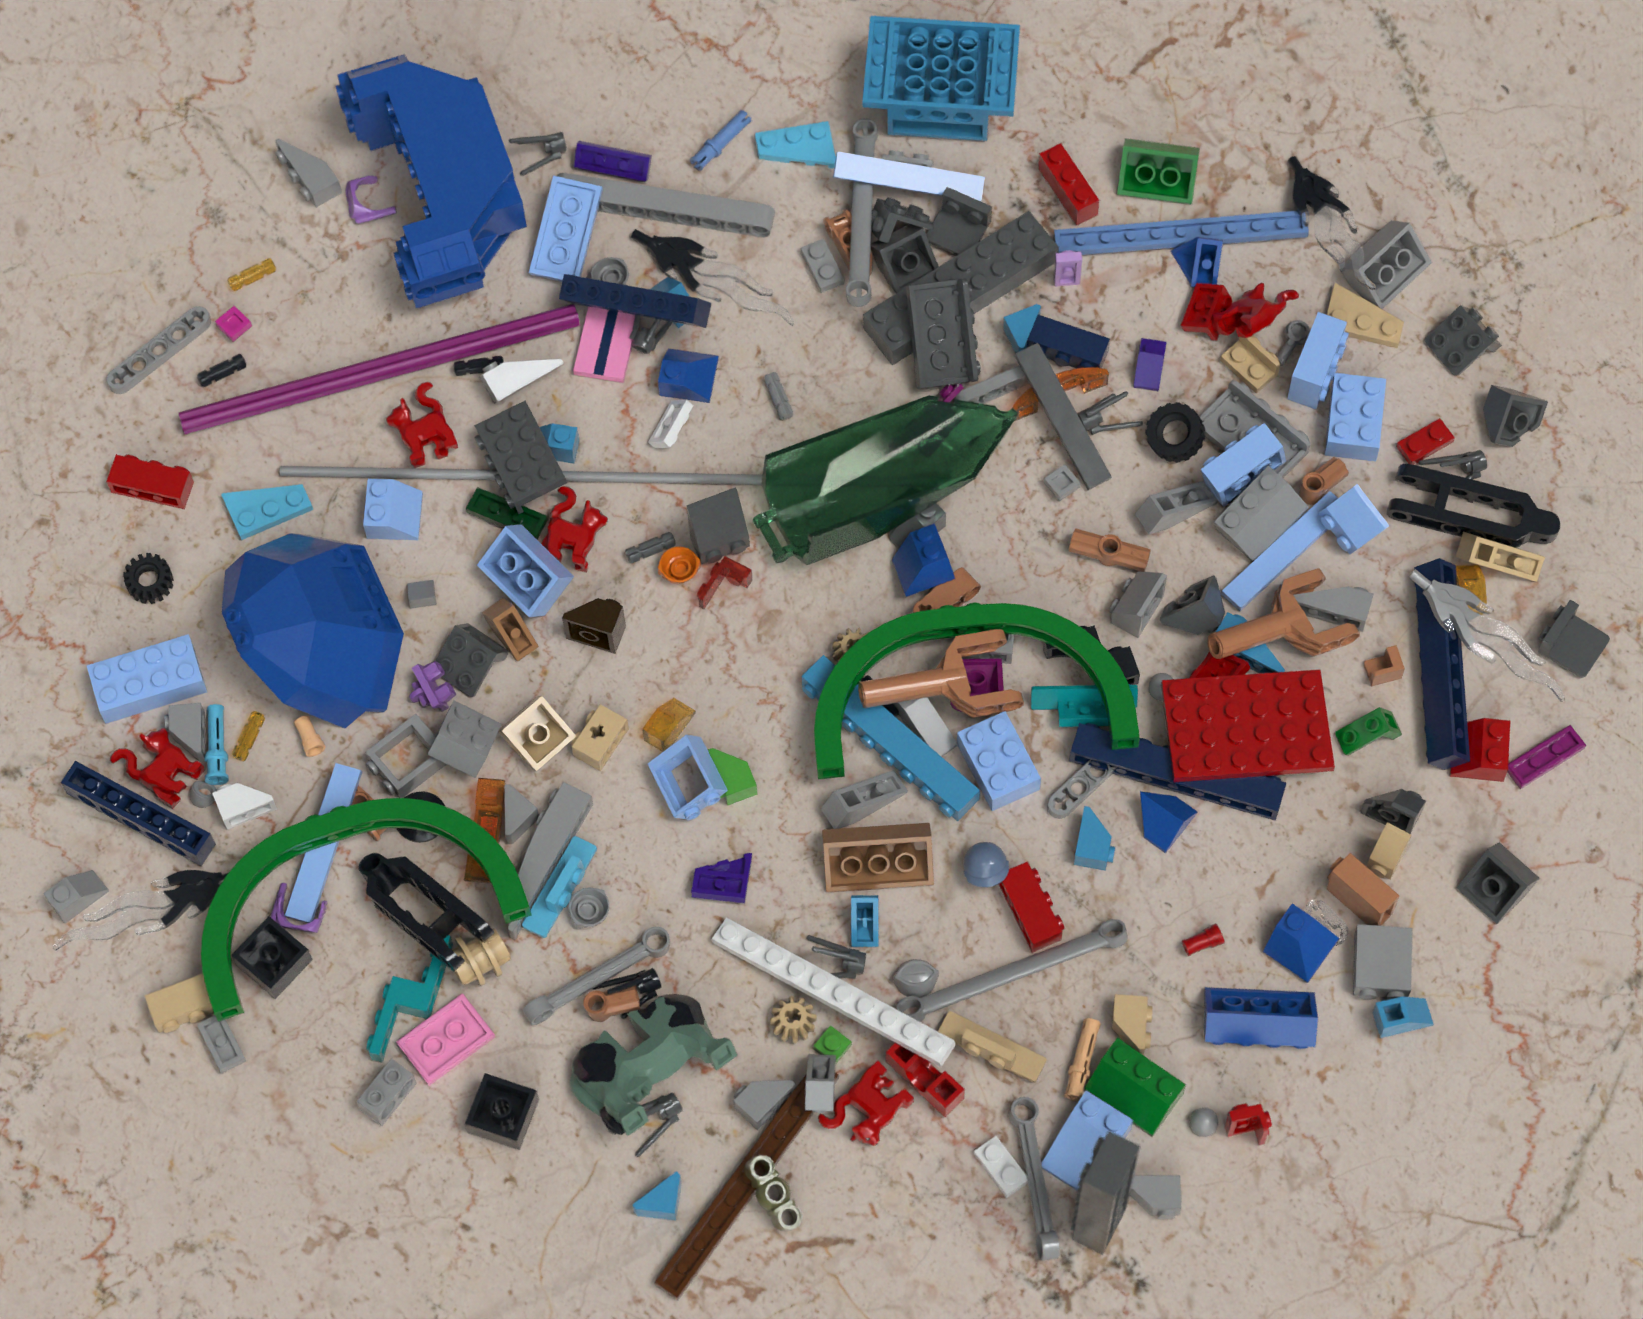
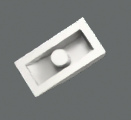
(241, 804)

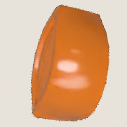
(679, 565)

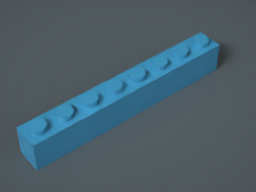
(900, 748)

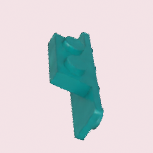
(1074, 703)

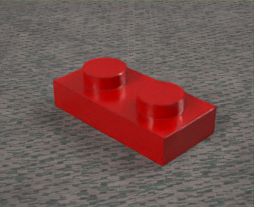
(1425, 442)

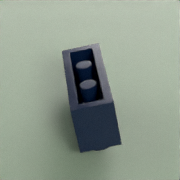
(1068, 344)

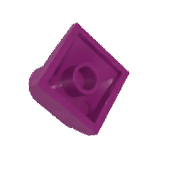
(983, 676)

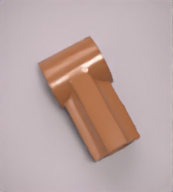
(1323, 480)
(614, 1004)

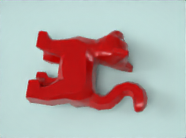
(1252, 312)
(425, 430)
(572, 535)
(161, 771)
(871, 1102)

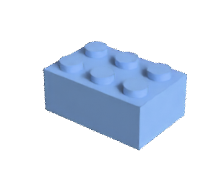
(1318, 361)
(1355, 417)
(1242, 463)
(525, 570)
(998, 761)

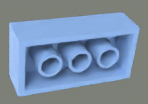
(146, 679)

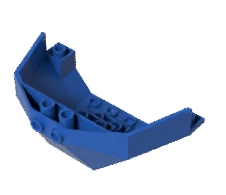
(314, 625)

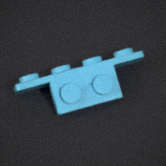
(560, 886)

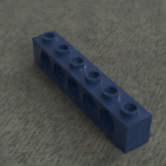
(635, 300)
(138, 813)

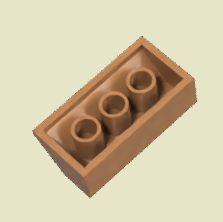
(878, 857)

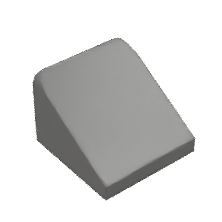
(421, 594)

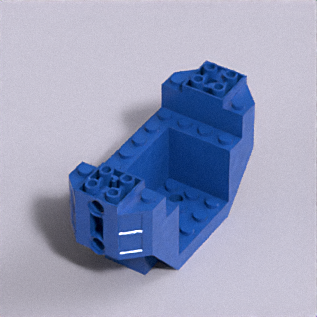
(459, 168)

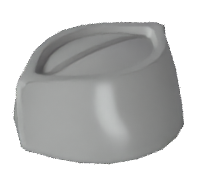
(610, 270)
(588, 907)
(916, 978)

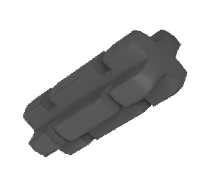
(650, 547)

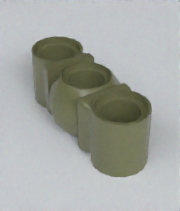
(762, 1184)

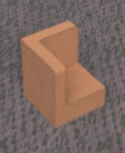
(1385, 668)

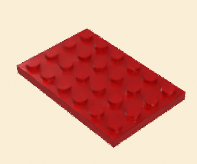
(1247, 725)

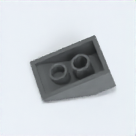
(718, 526)

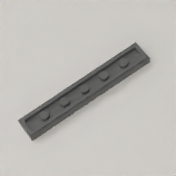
(1063, 416)

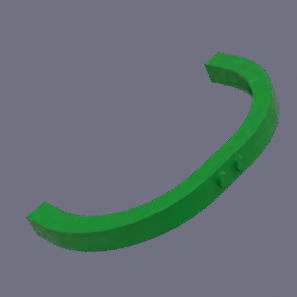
(963, 620)
(327, 829)

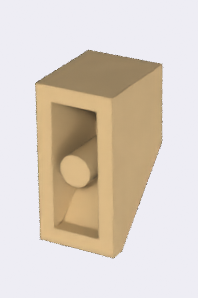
(1388, 851)

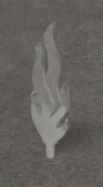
(1451, 611)

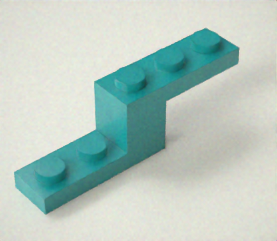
(407, 998)

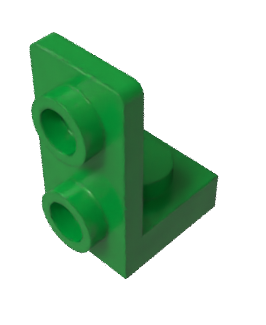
(1367, 730)

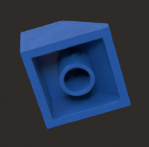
(922, 561)

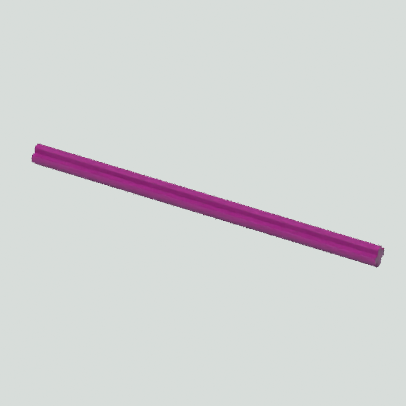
(379, 369)

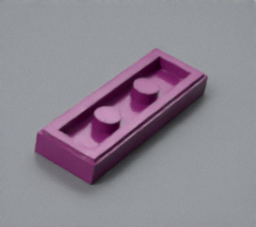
(1545, 756)

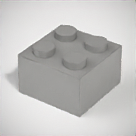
(464, 739)

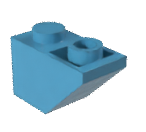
(1401, 1015)

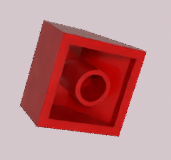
(1488, 751)

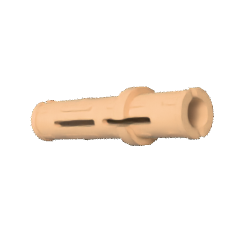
(1080, 1069)

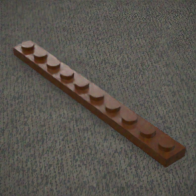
(734, 1196)

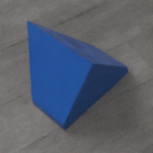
(1199, 260)
(1164, 818)

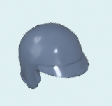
(985, 864)

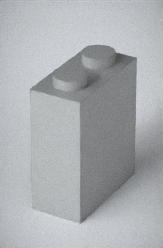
(1382, 961)

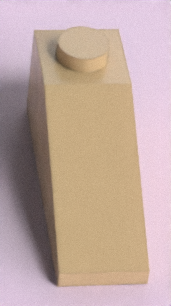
(1500, 556)

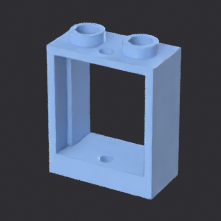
(673, 757)

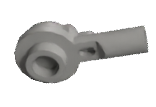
(1296, 334)

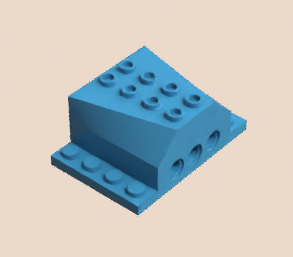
(940, 75)

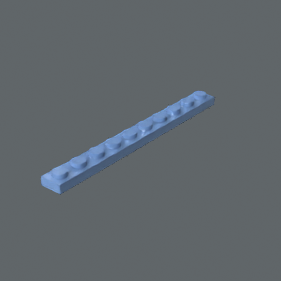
(1177, 232)

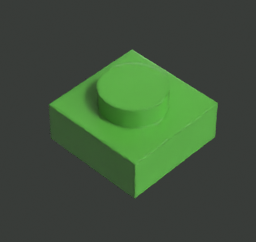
(832, 1043)

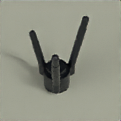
(645, 982)

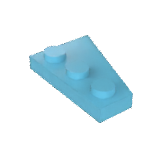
(800, 143)
(265, 508)

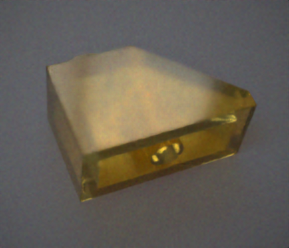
(1472, 579)
(667, 724)

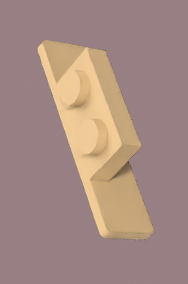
(992, 1047)

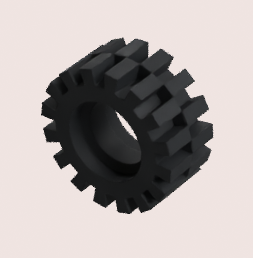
(141, 566)

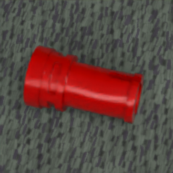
(1209, 937)

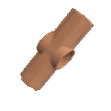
(1125, 554)

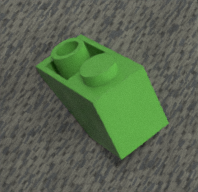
(735, 776)

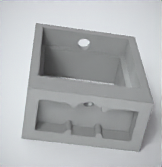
(418, 775)

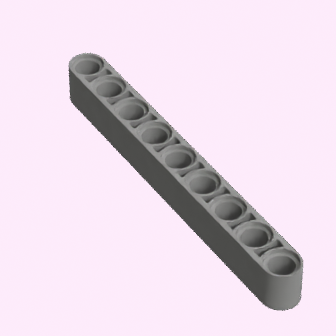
(681, 207)

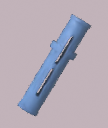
(713, 147)

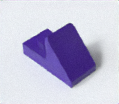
(1150, 364)

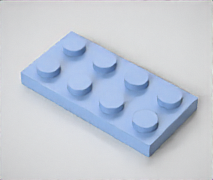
(565, 229)

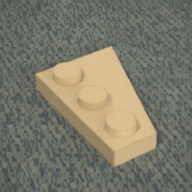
(1364, 319)

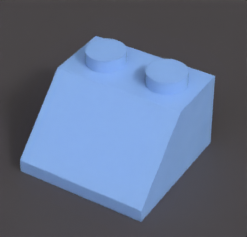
(392, 510)
(1353, 519)

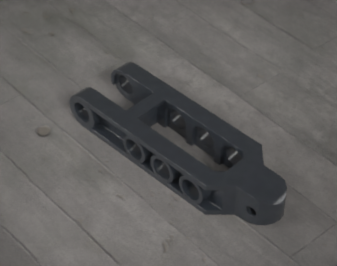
(1534, 522)
(386, 875)

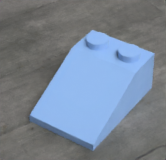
(1078, 1136)

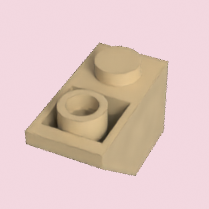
(1130, 1020)

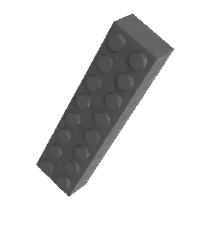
(991, 269)
(1104, 1191)

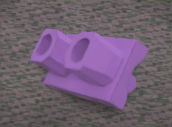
(426, 688)

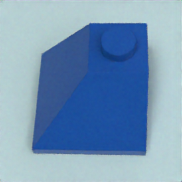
(687, 375)
(1300, 943)

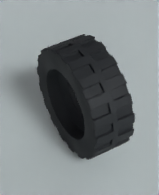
(1170, 413)

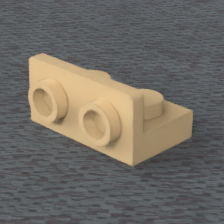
(1251, 363)

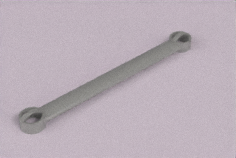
(861, 219)
(1016, 970)

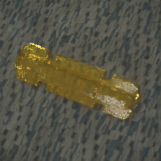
(251, 274)
(248, 736)

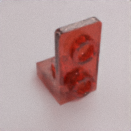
(733, 571)

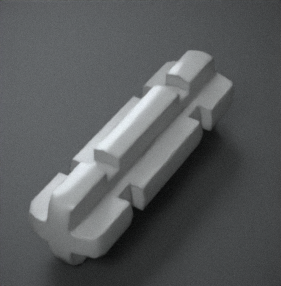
(778, 396)

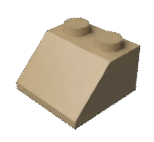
(536, 733)

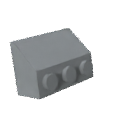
(1390, 262)
(1260, 514)

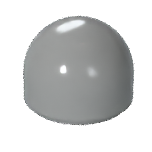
(1155, 685)
(199, 799)
(1204, 1122)

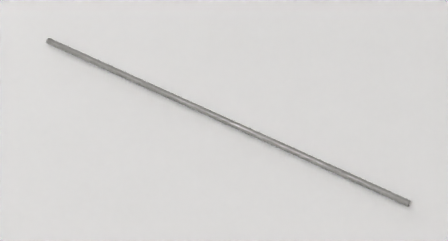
(479, 474)

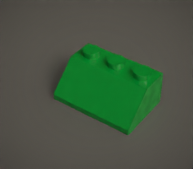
(1158, 171)
(1135, 1086)

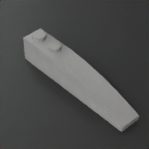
(551, 838)

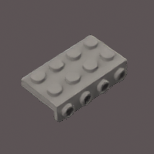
(1239, 411)

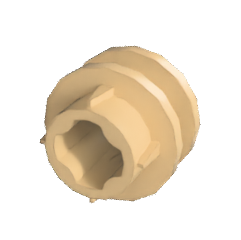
(480, 958)

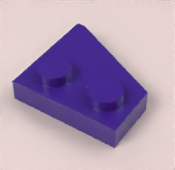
(723, 880)

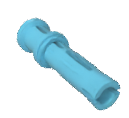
(216, 756)

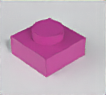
(233, 323)

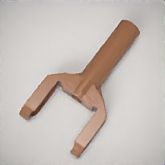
(1285, 622)
(946, 680)

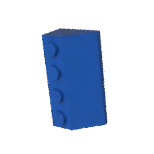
(1260, 1017)

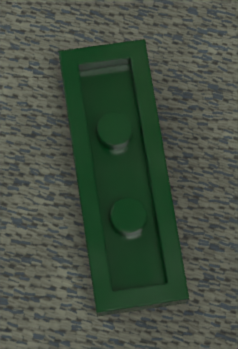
(497, 511)

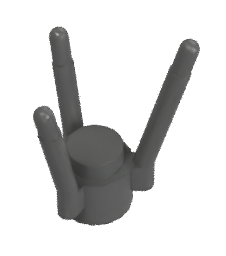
(552, 143)
(645, 340)
(1092, 417)
(1470, 462)
(852, 959)
(665, 1107)

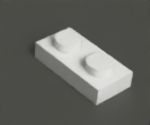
(670, 424)
(1001, 1166)

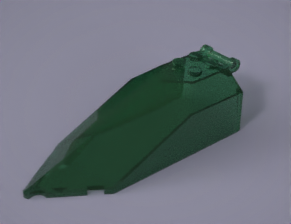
(874, 474)

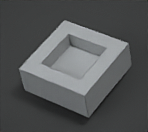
(1062, 482)

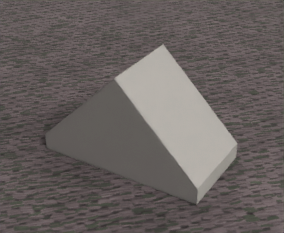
(519, 814)

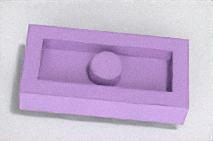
(1067, 268)

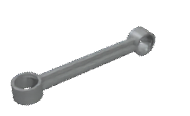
(545, 1006)
(1046, 1237)

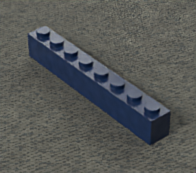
(1441, 677)
(1153, 766)

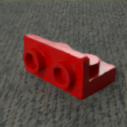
(1203, 304)

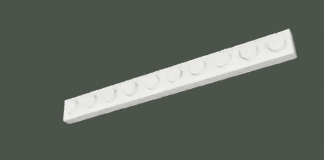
(834, 992)

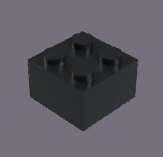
(272, 957)
(502, 1111)

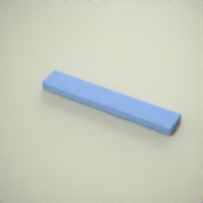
(905, 176)
(1278, 556)
(319, 861)

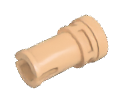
(310, 739)

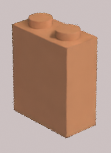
(1361, 890)

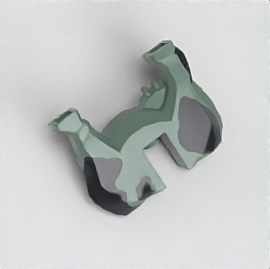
(615, 1081)

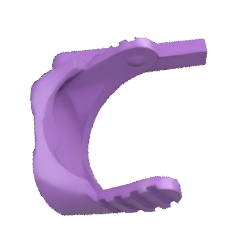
(358, 211)
(279, 916)

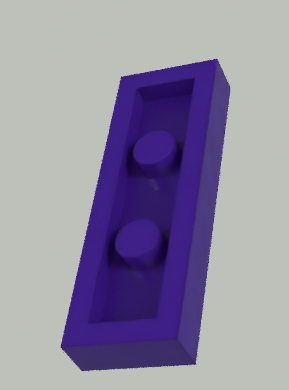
(612, 161)

